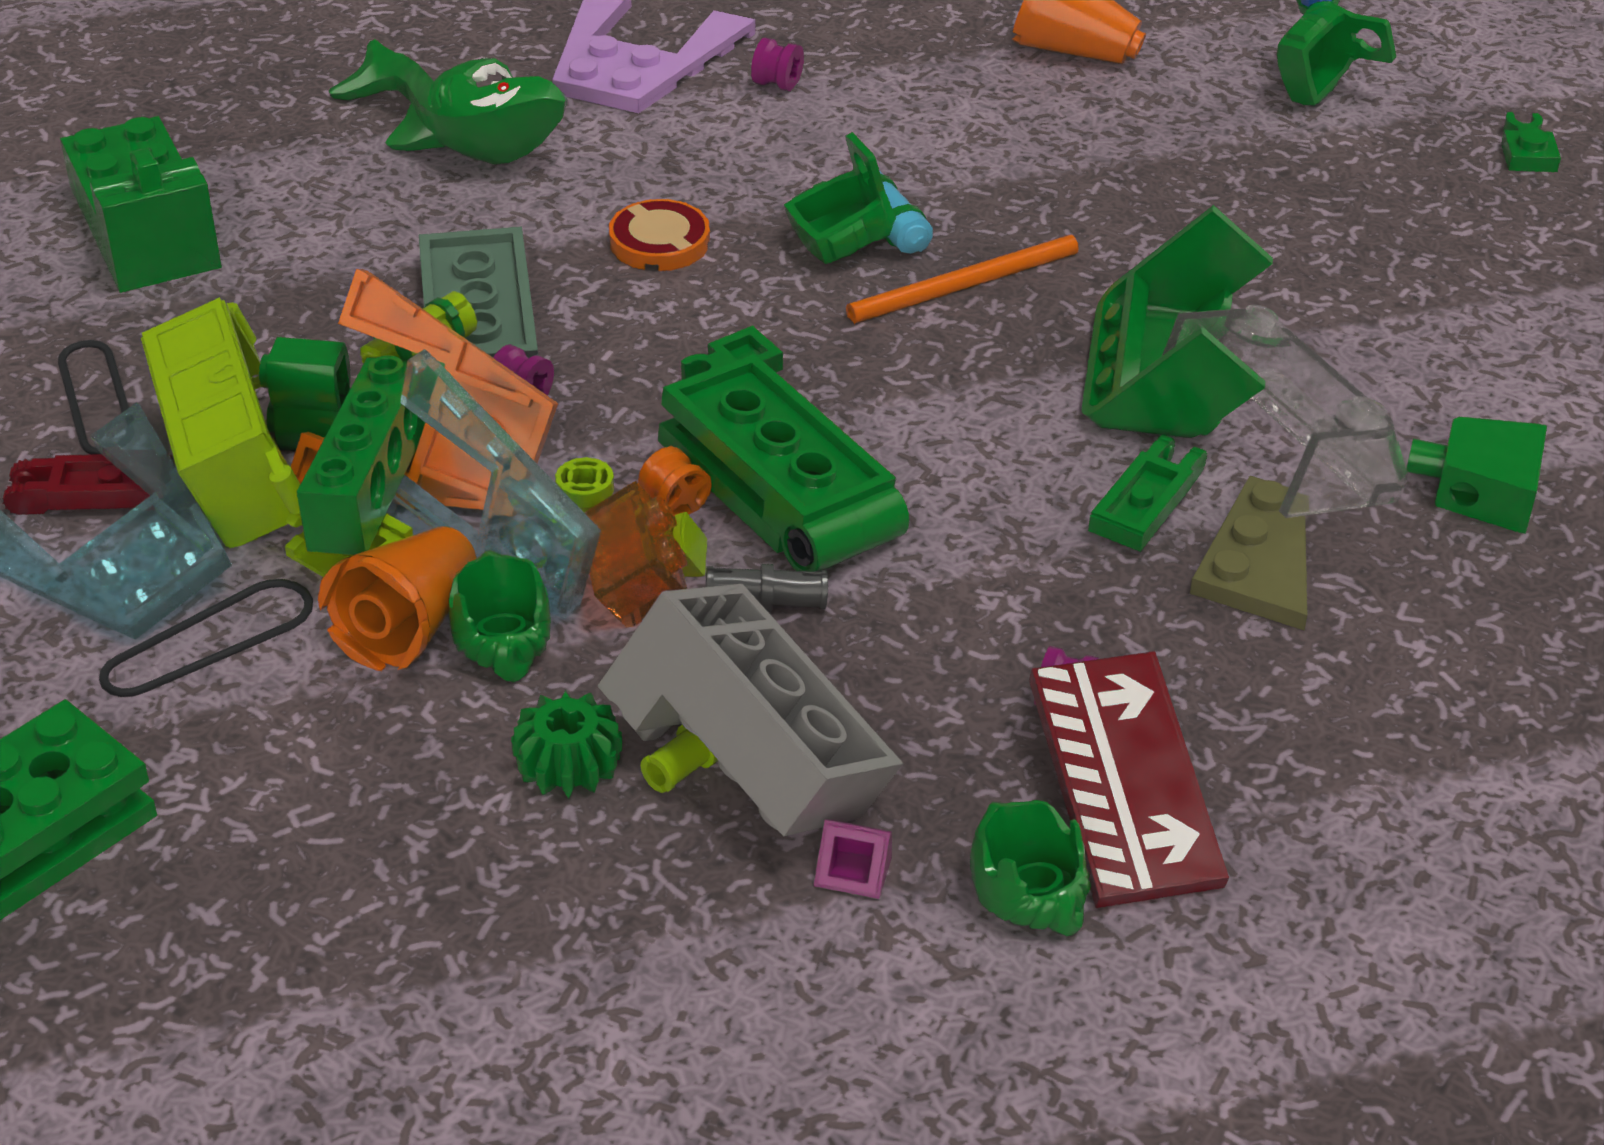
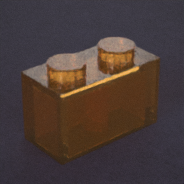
(635, 553)

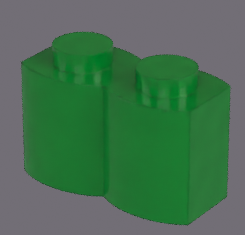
(305, 387)

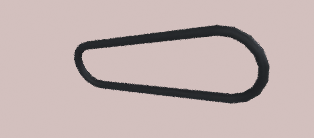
(271, 583)

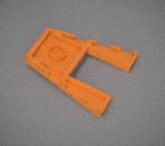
(509, 399)

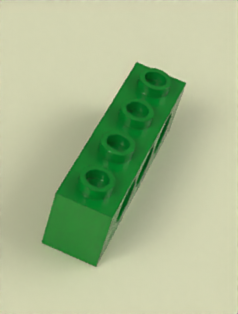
(360, 461)

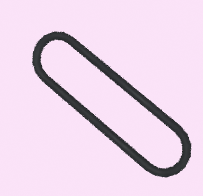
(70, 390)

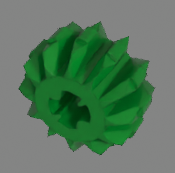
(567, 743)

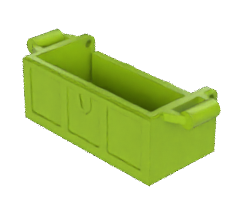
(215, 422)

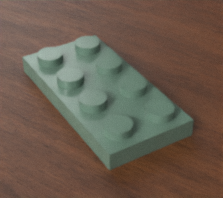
(491, 275)

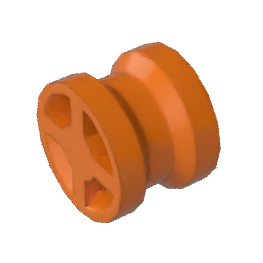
(675, 480)

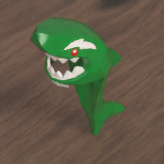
(482, 123)

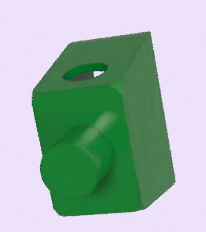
(1485, 469)

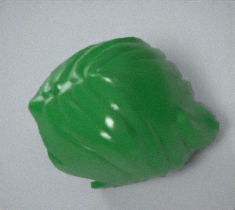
(500, 613)
(1030, 866)

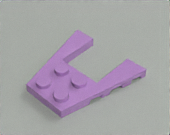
(632, 75)

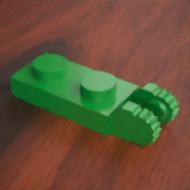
(1146, 494)

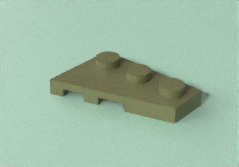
(1258, 558)

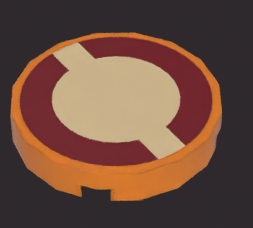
(659, 234)

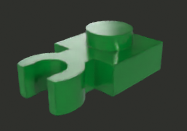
(1528, 146)
(731, 348)

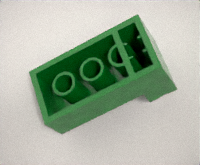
(142, 202)

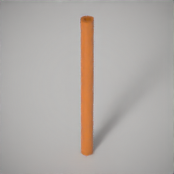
(961, 279)

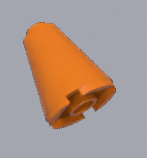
(1080, 28)
(393, 596)

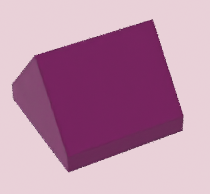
(853, 858)

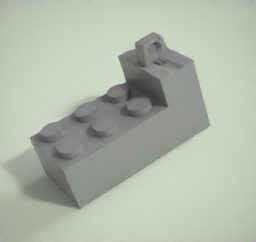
(754, 702)

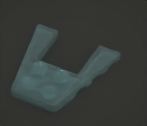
(523, 506)
(139, 563)

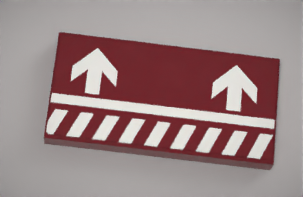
(1127, 779)

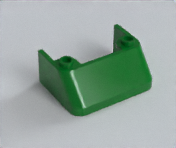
(1198, 379)

